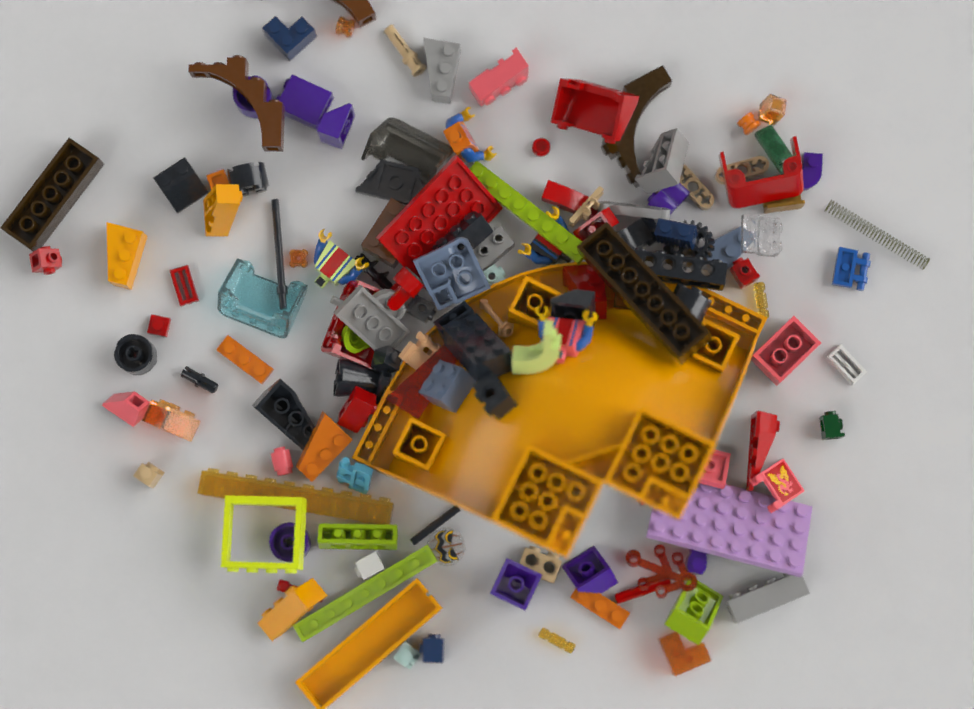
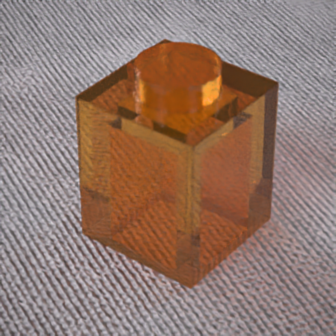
(772, 109)

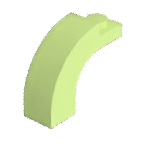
(540, 356)

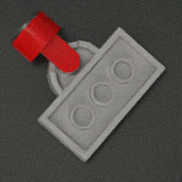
(378, 315)

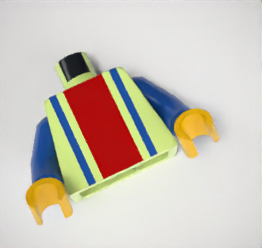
(334, 263)

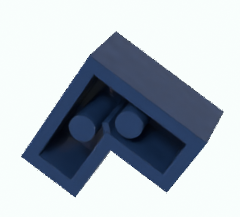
(289, 40)

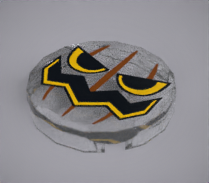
(447, 546)

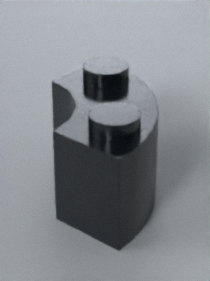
(639, 233)

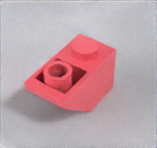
(127, 406)

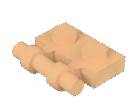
(414, 354)

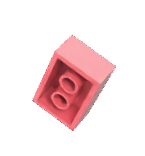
(785, 350)

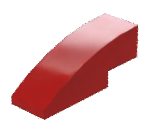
(565, 198)

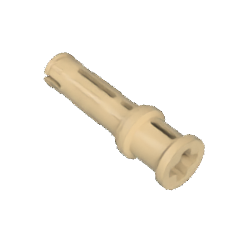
(409, 57)

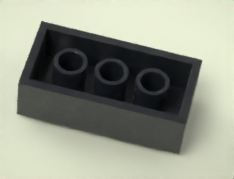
(477, 347)

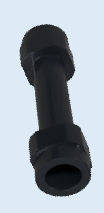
(383, 380)

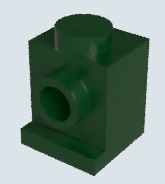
(831, 426)

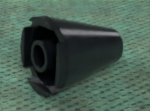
(351, 375)

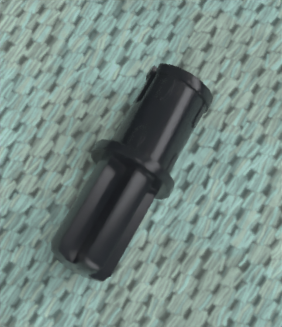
(199, 380)

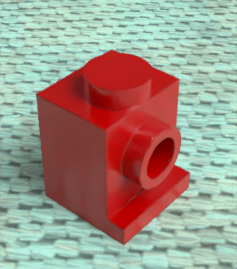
(741, 278)

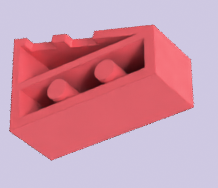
(500, 78)

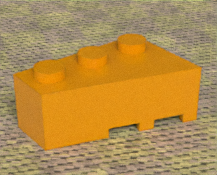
(221, 208)

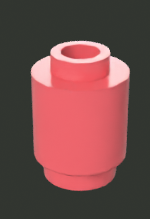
(282, 461)

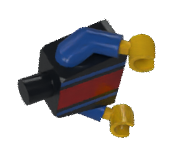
(542, 251)

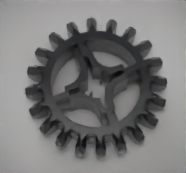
(707, 249)

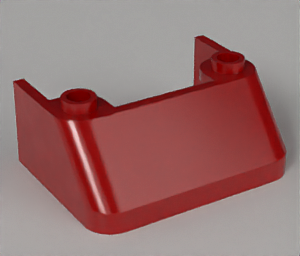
(765, 190)

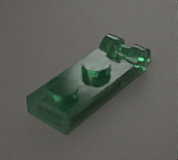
(773, 146)

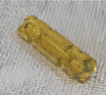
(761, 299)
(557, 640)

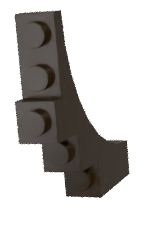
(647, 89)

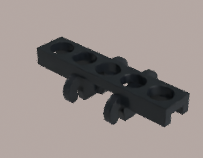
(379, 278)

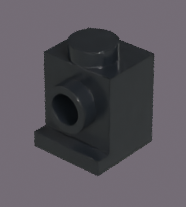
(413, 309)

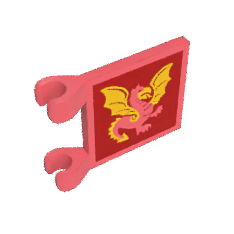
(780, 483)

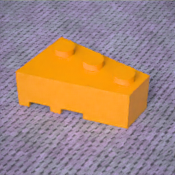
(123, 254)
(291, 608)

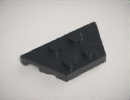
(392, 181)

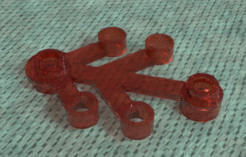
(663, 572)

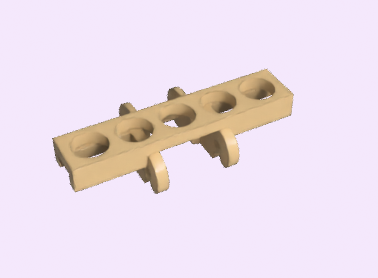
(584, 211)

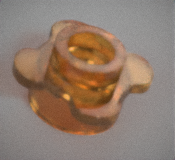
(298, 253)

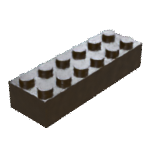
(52, 195)

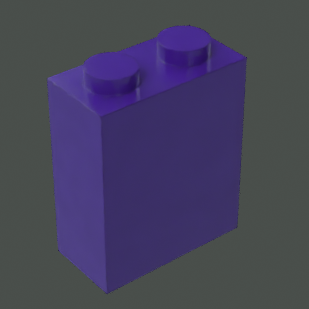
(305, 101)

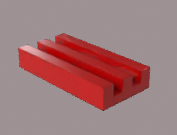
(188, 300)

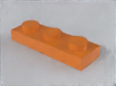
(245, 359)
(602, 607)

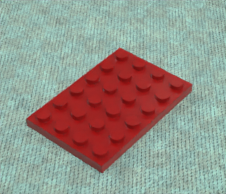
(435, 211)

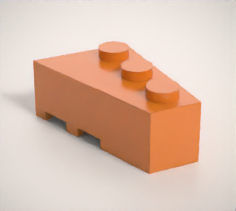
(322, 448)

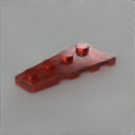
(407, 394)

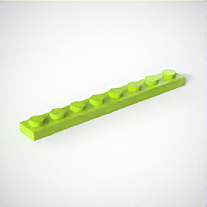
(528, 212)
(365, 593)

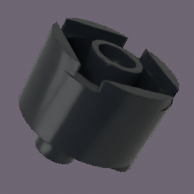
(249, 178)
(693, 300)
(125, 354)

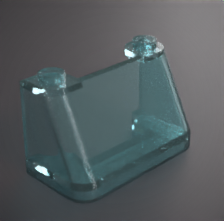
(255, 301)

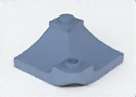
(451, 273)

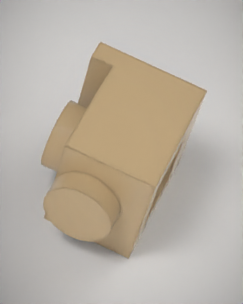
(149, 474)

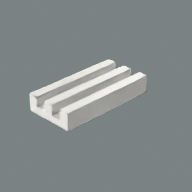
(847, 376)

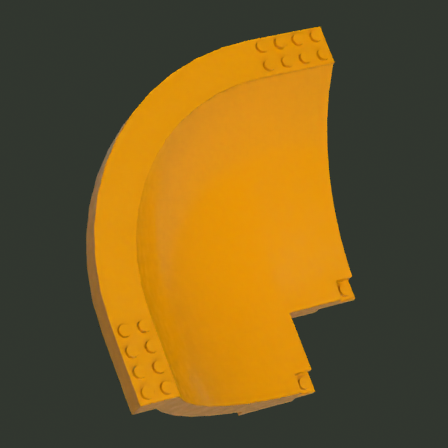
(606, 417)

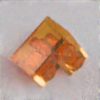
(170, 419)
(680, 658)

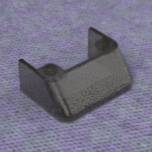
(408, 146)

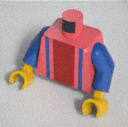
(575, 333)

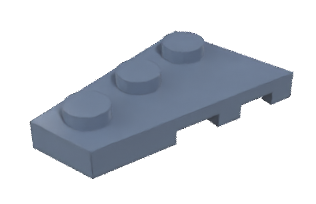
(727, 247)

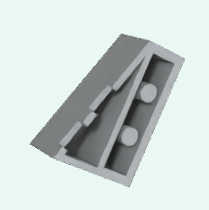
(442, 66)
(665, 163)

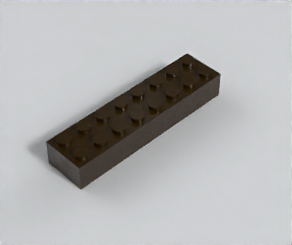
(644, 293)

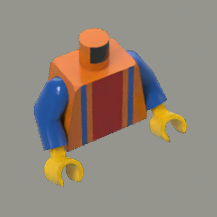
(462, 141)

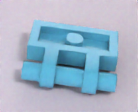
(356, 476)

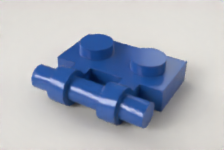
(845, 268)

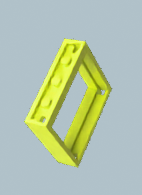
(299, 536)

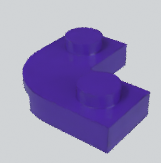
(811, 169)

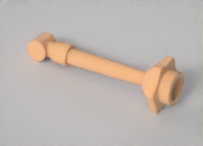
(505, 329)

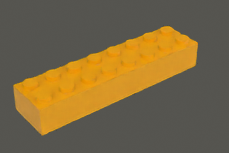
(368, 645)

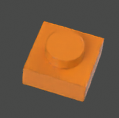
(217, 178)

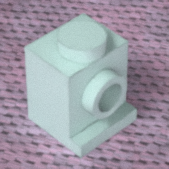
(498, 272)
(407, 655)

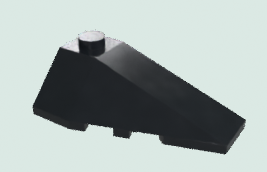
(286, 412)

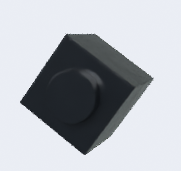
(386, 359)

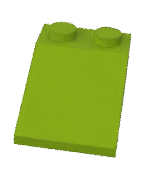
(694, 612)

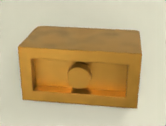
(784, 205)

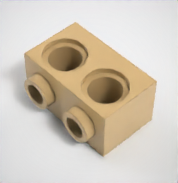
(541, 560)

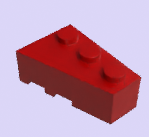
(585, 278)

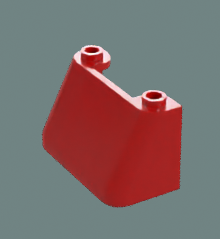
(593, 108)
(332, 342)

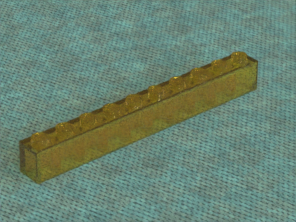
(319, 502)

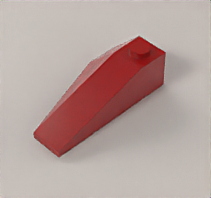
(762, 433)

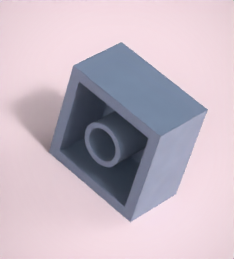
(447, 386)

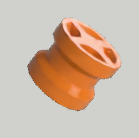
(748, 123)

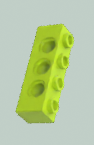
(358, 536)

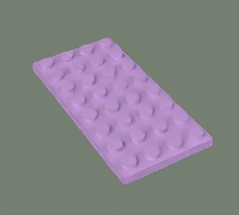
(739, 528)

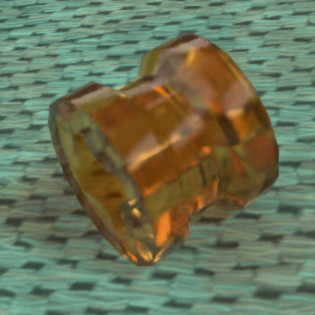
(345, 27)

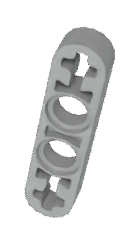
(635, 210)

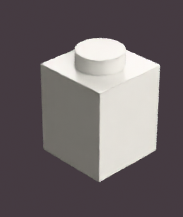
(369, 566)

